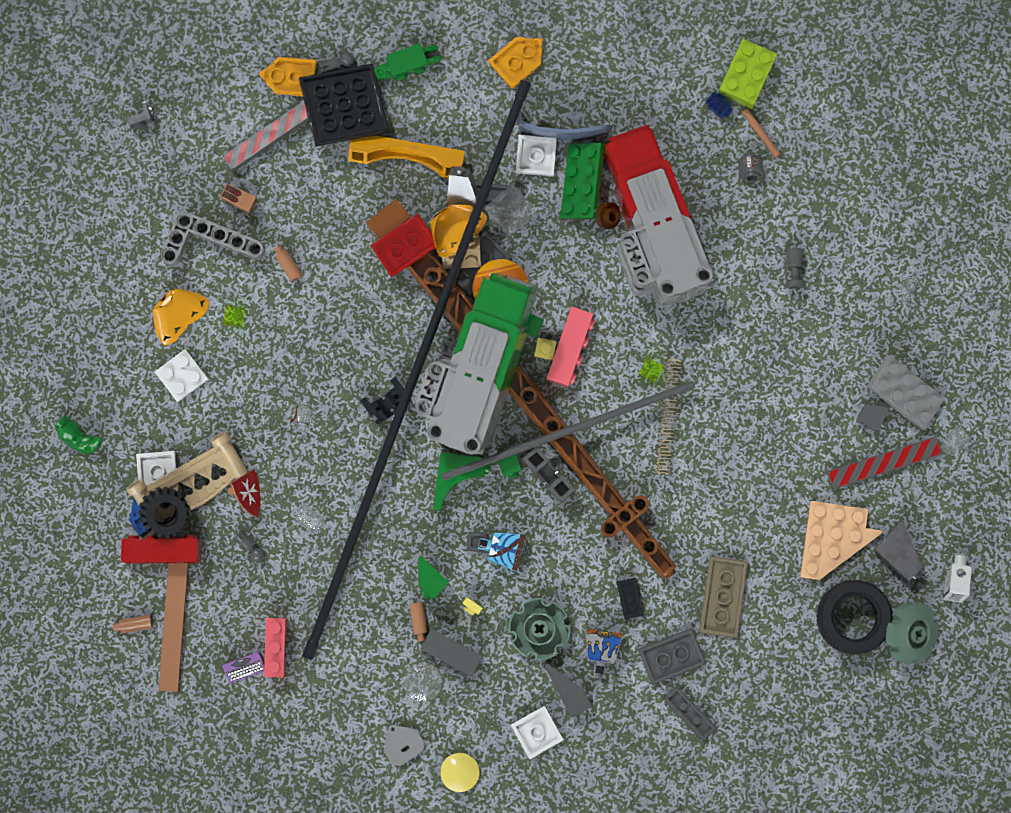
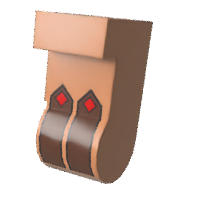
(239, 198)

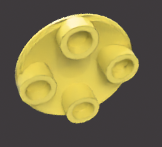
(459, 772)

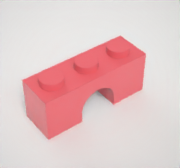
(275, 647)

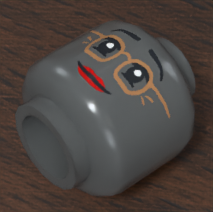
(750, 166)

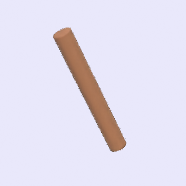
(761, 133)

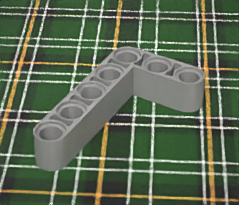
(209, 235)

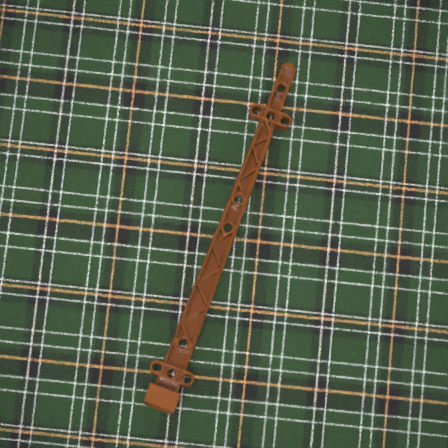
(538, 409)

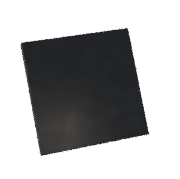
(343, 105)

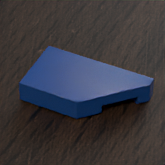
(135, 519)

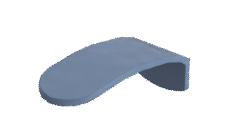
(562, 134)

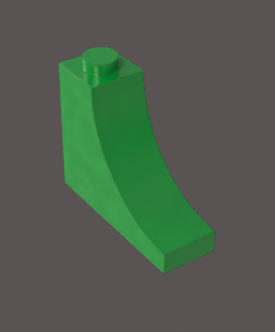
(449, 462)

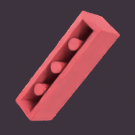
(570, 346)

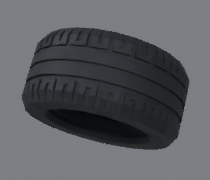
(880, 606)

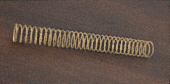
(658, 472)

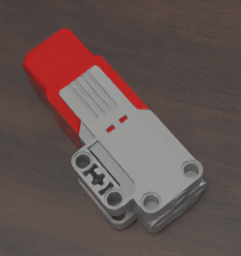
(662, 241)

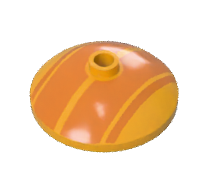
(501, 266)

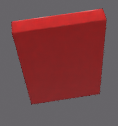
(404, 245)

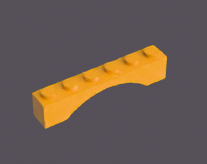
(378, 148)

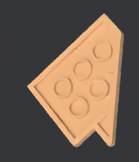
(833, 537)

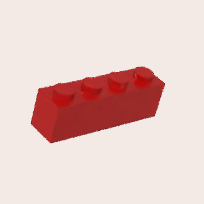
(161, 550)

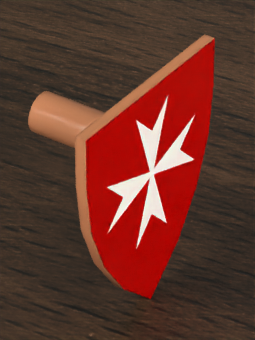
(247, 492)

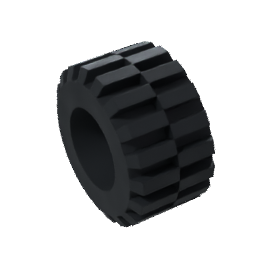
(175, 523)

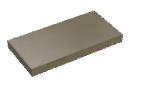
(723, 597)

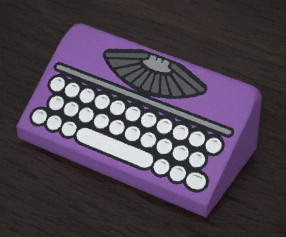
(244, 667)

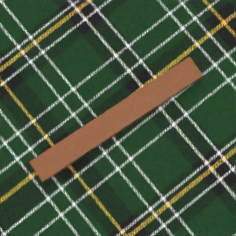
(173, 626)

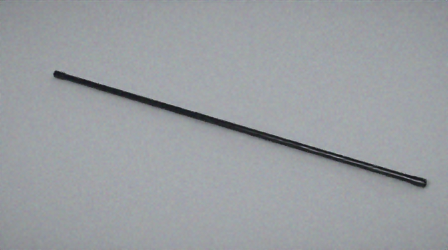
(313, 642)

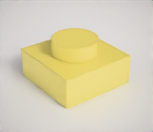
(545, 349)
(471, 607)

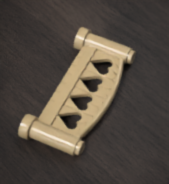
(221, 454)

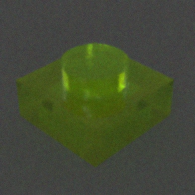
(234, 316)
(651, 370)

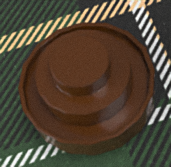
(608, 215)

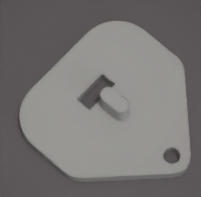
(399, 739)

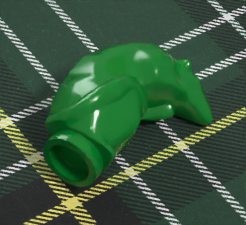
(72, 435)

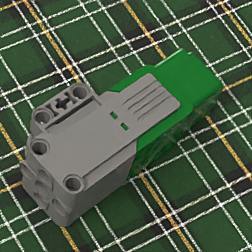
(472, 387)

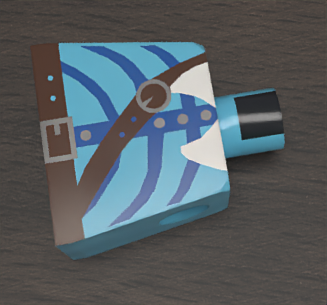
(503, 549)

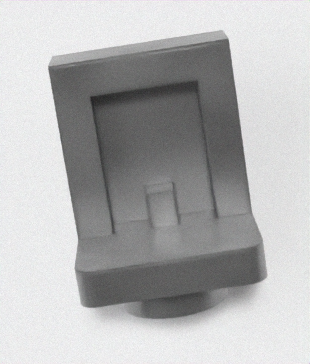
(138, 121)

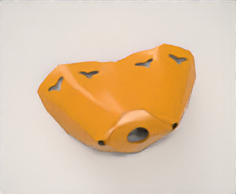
(450, 225)
(175, 311)

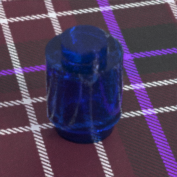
(719, 105)

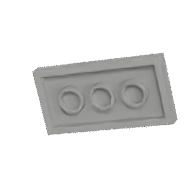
(905, 392)

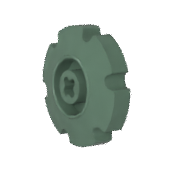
(554, 629)
(912, 633)

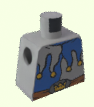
(602, 648)

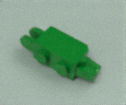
(406, 62)

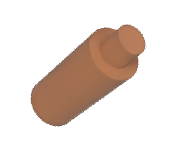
(287, 264)
(418, 620)
(133, 624)

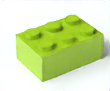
(747, 73)

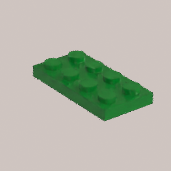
(582, 181)

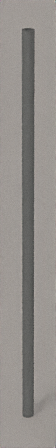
(568, 430)

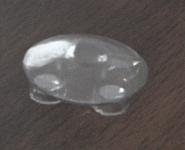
(422, 681)

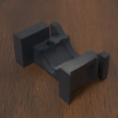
(386, 404)

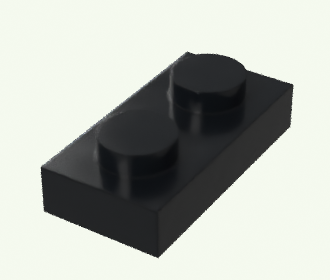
(629, 598)

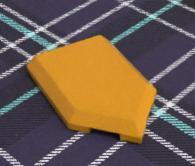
(517, 59)
(284, 74)

